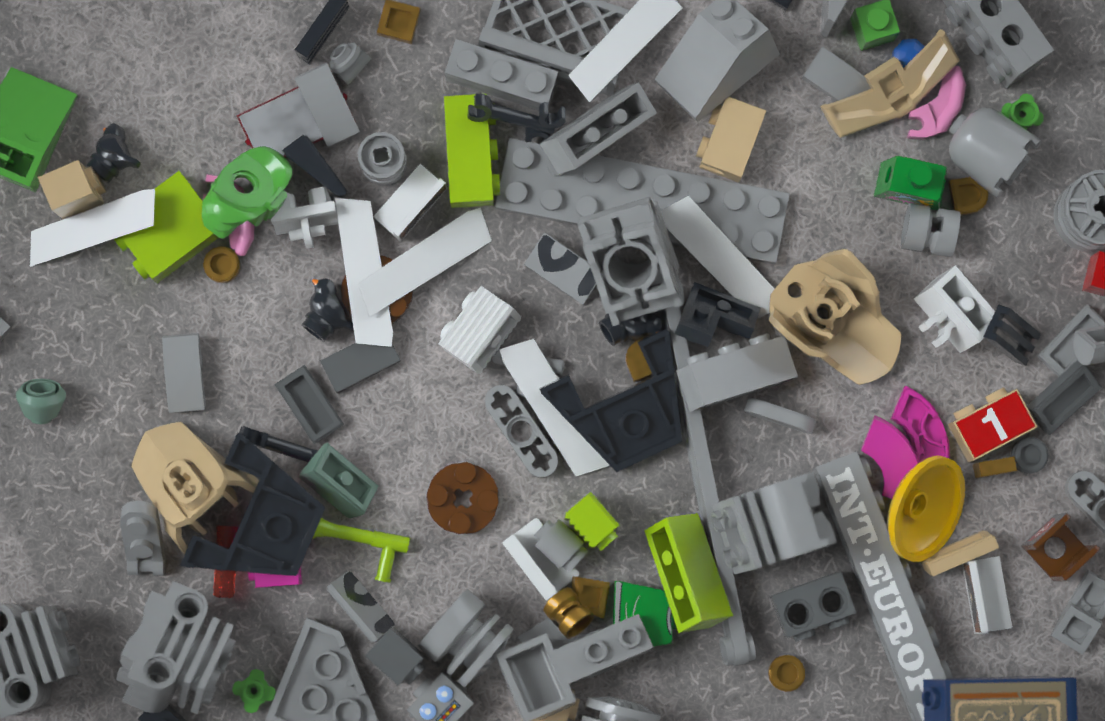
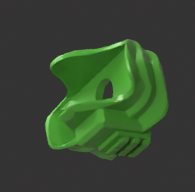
(228, 208)

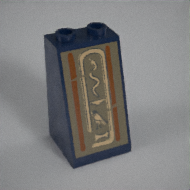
(1000, 699)

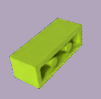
(469, 155)
(688, 572)

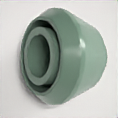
(40, 400)

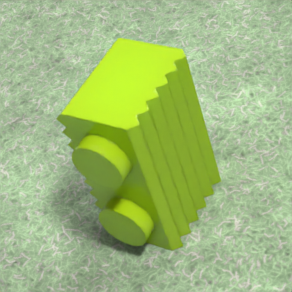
(592, 522)

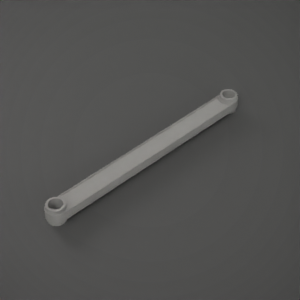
(736, 645)

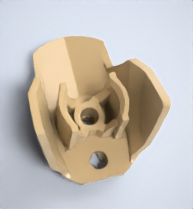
(855, 334)
(185, 477)

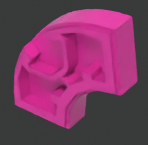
(921, 425)
(891, 453)

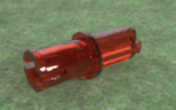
(225, 580)

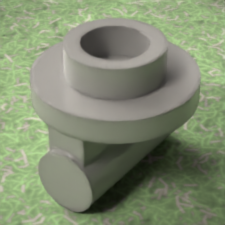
(348, 61)

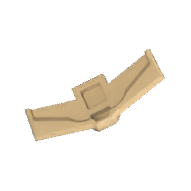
(893, 88)

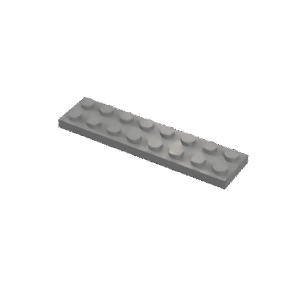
(744, 213)

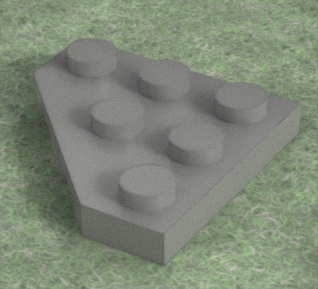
(321, 681)

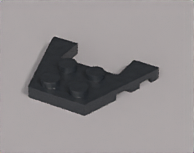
(633, 421)
(274, 527)

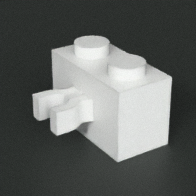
(955, 309)

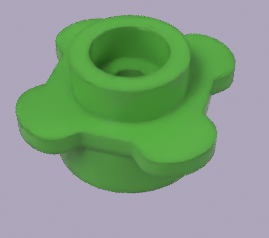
(1027, 105)
(244, 687)

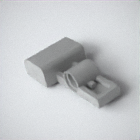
(543, 676)

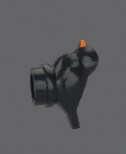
(112, 154)
(325, 311)
(634, 328)

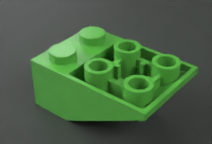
(30, 126)

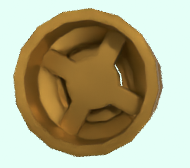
(568, 613)

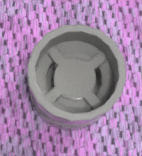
(382, 158)
(918, 225)

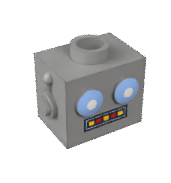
(440, 700)

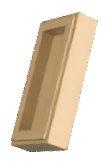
(960, 552)

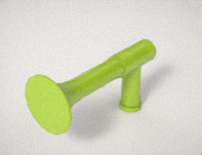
(388, 542)

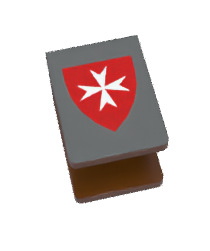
(1075, 552)

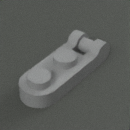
(142, 538)

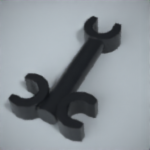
(536, 126)
(278, 445)

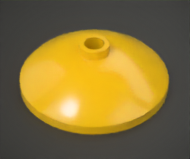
(926, 508)

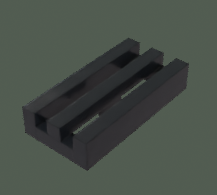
(321, 29)
(1023, 342)

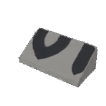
(562, 268)
(360, 606)

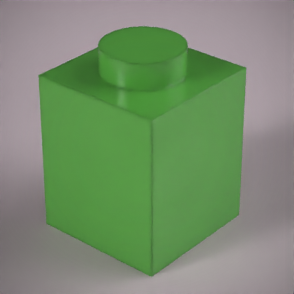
(874, 24)

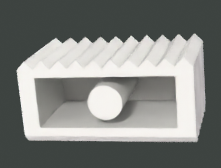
(479, 329)

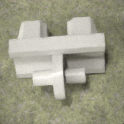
(306, 220)

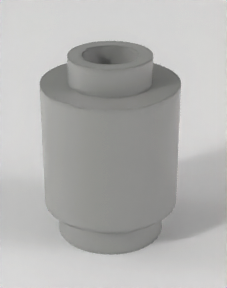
(560, 544)

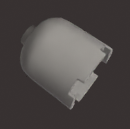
(990, 148)

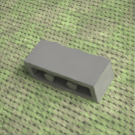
(500, 75)
(598, 128)
(736, 371)

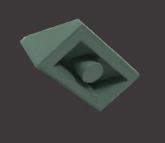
(339, 481)

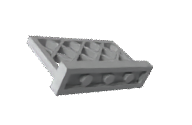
(541, 53)

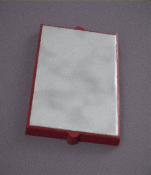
(280, 121)

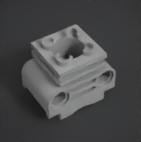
(625, 287)
(771, 524)
(174, 652)
(33, 653)

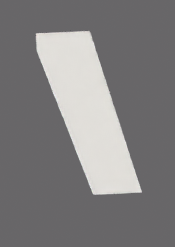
(622, 44)
(93, 226)
(717, 253)
(361, 260)
(425, 260)
(530, 373)

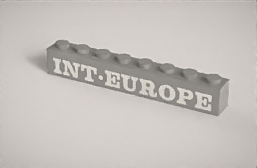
(882, 577)

